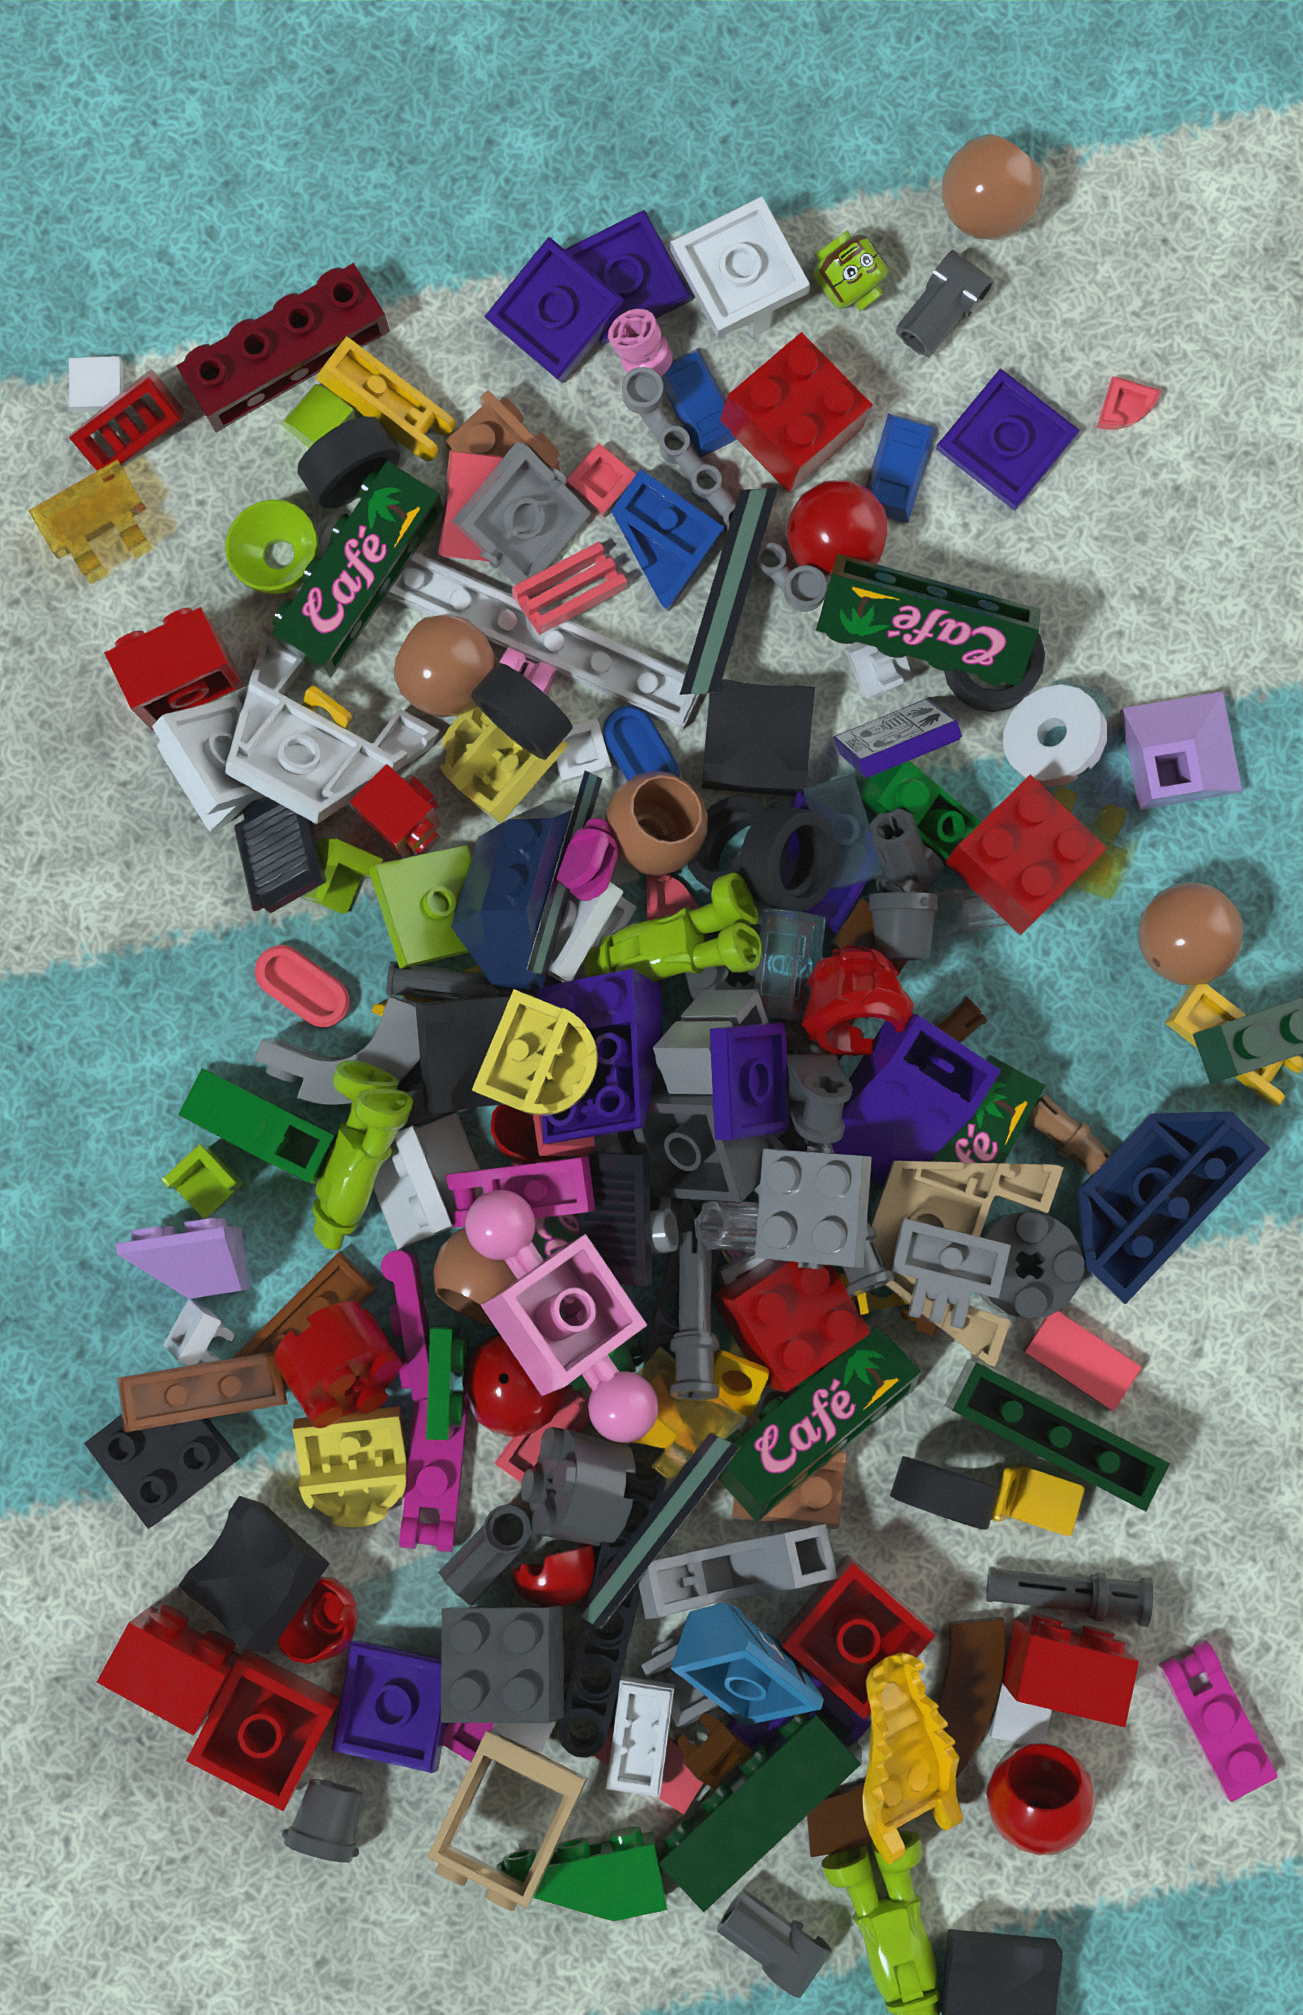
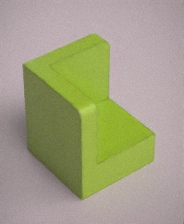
(343, 870)
(204, 1180)

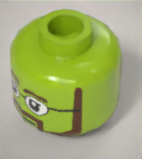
(850, 271)

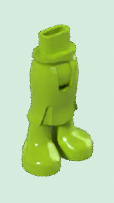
(677, 942)
(359, 1149)
(891, 1926)

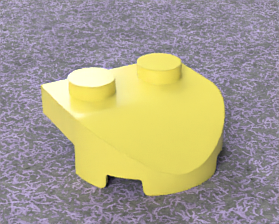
(490, 765)
(538, 1058)
(353, 1465)

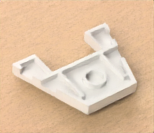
(303, 756)

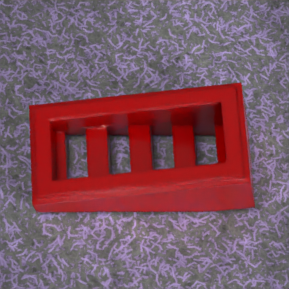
(115, 409)

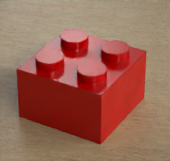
(795, 412)
(173, 666)
(1025, 854)
(790, 1319)
(850, 1629)
(170, 1667)
(1070, 1671)
(263, 1729)

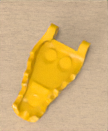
(909, 1756)

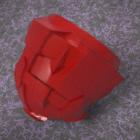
(850, 986)

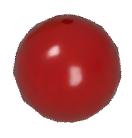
(834, 521)
(510, 1407)
(1047, 1778)

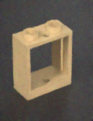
(460, 1866)

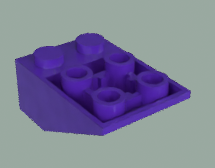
(626, 1024)
(911, 1095)

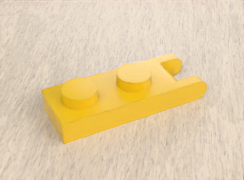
(383, 394)
(1205, 1008)

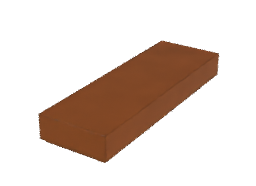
(332, 1284)
(200, 1391)

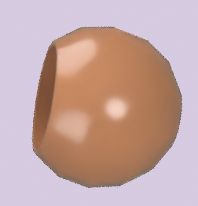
(991, 188)
(443, 665)
(657, 822)
(1190, 933)
(467, 1278)

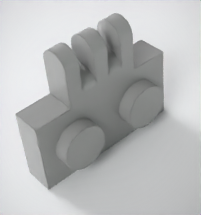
(948, 1268)

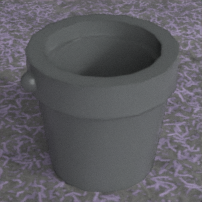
(903, 924)
(326, 1822)

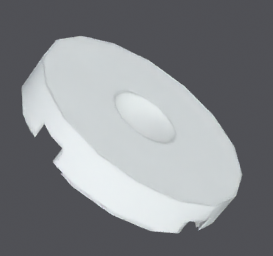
(1039, 714)

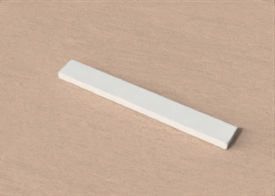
(569, 647)

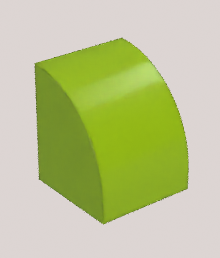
(317, 415)

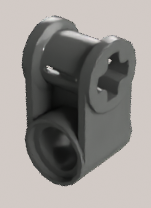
(817, 1096)

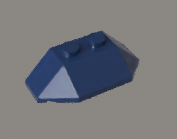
(509, 891)
(1159, 1192)

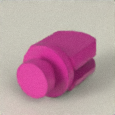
(589, 860)

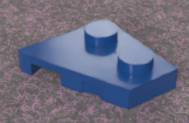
(665, 535)

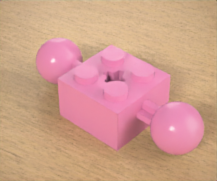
(555, 1348)

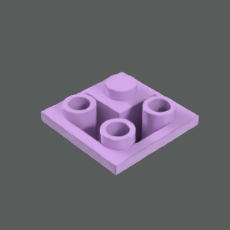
(1180, 750)
(194, 1263)

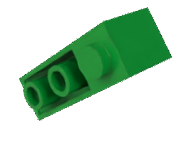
(937, 815)
(258, 1126)
(600, 1879)

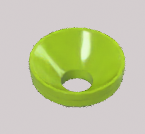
(258, 530)

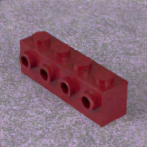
(282, 346)

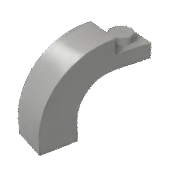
(391, 1049)
(737, 1570)

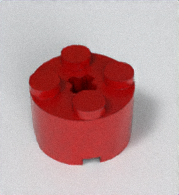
(338, 1363)

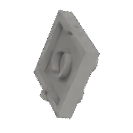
(521, 515)
(813, 1207)

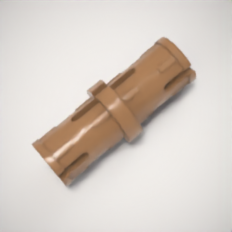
(1068, 1135)

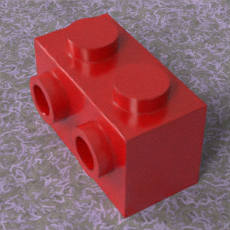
(399, 812)

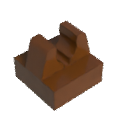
(716, 1755)

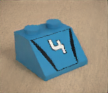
(742, 1667)

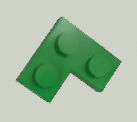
(446, 1359)

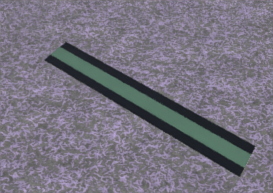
(728, 591)
(559, 894)
(656, 1530)

